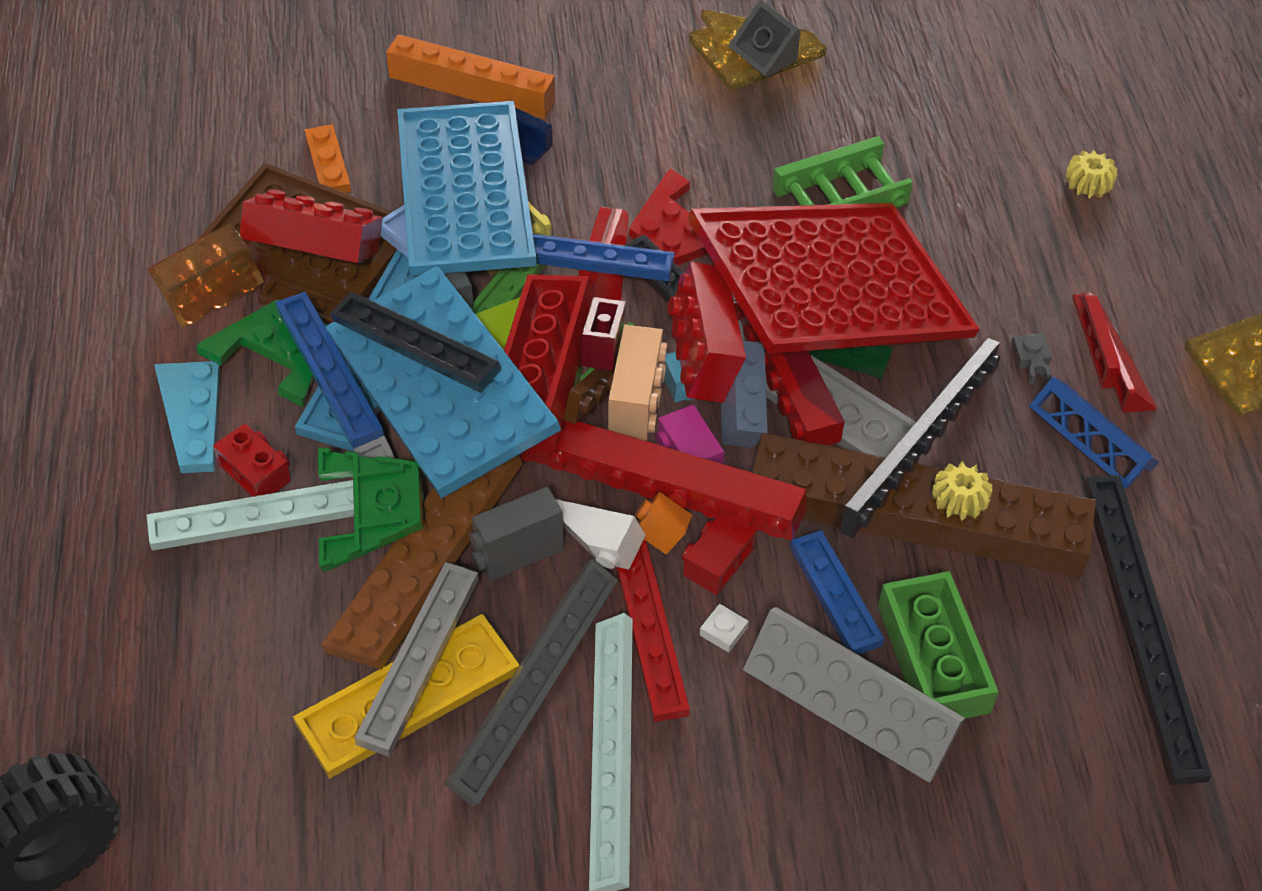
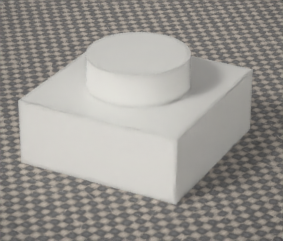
(724, 628)

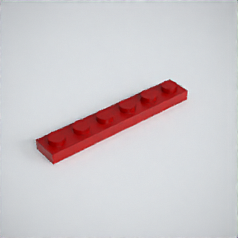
(653, 639)

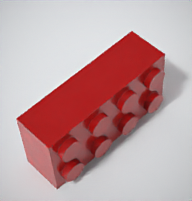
(311, 226)
(706, 333)

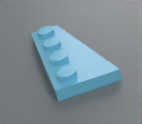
(191, 408)

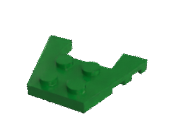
(268, 336)
(385, 503)

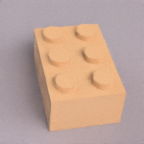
(636, 382)

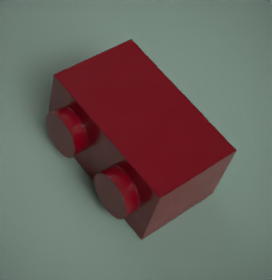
(602, 334)

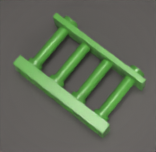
(842, 163)

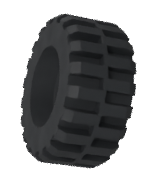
(52, 821)

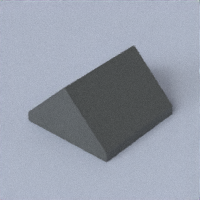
(767, 40)

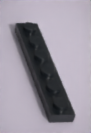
(416, 341)

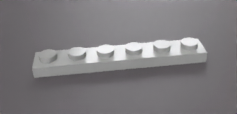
(416, 660)

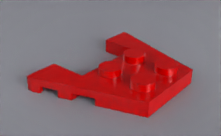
(667, 221)

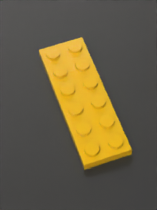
(468, 666)

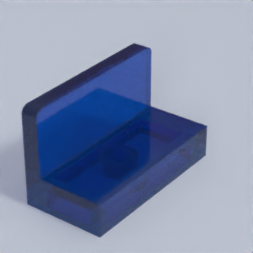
(534, 136)

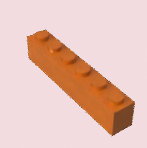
(470, 75)

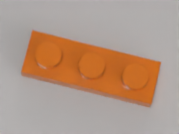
(327, 158)

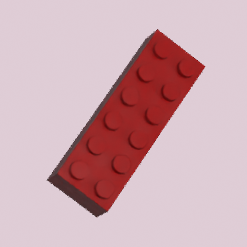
(548, 340)

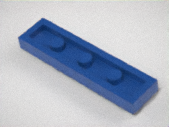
(836, 593)

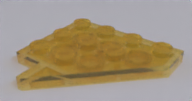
(730, 67)

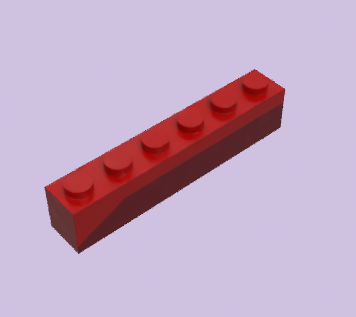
(800, 392)

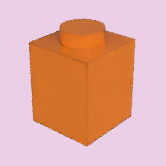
(663, 522)

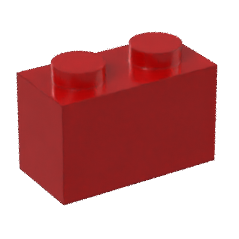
(718, 553)

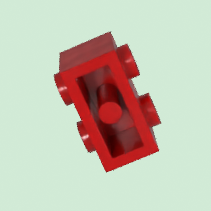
(252, 461)

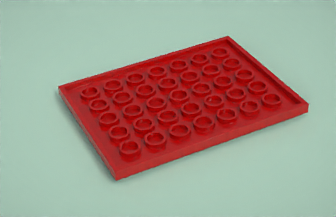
(831, 276)

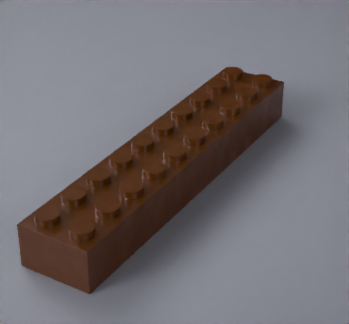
(1018, 527)

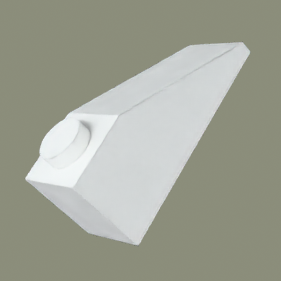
(605, 534)

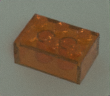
(206, 275)

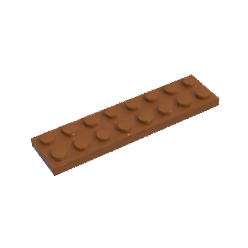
(404, 577)

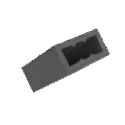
(517, 534)

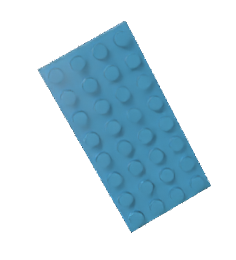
(464, 188)
(441, 422)

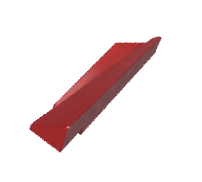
(609, 228)
(1110, 356)

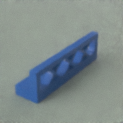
(1101, 423)

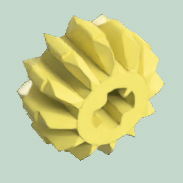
(1091, 174)
(962, 491)

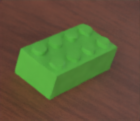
(937, 643)

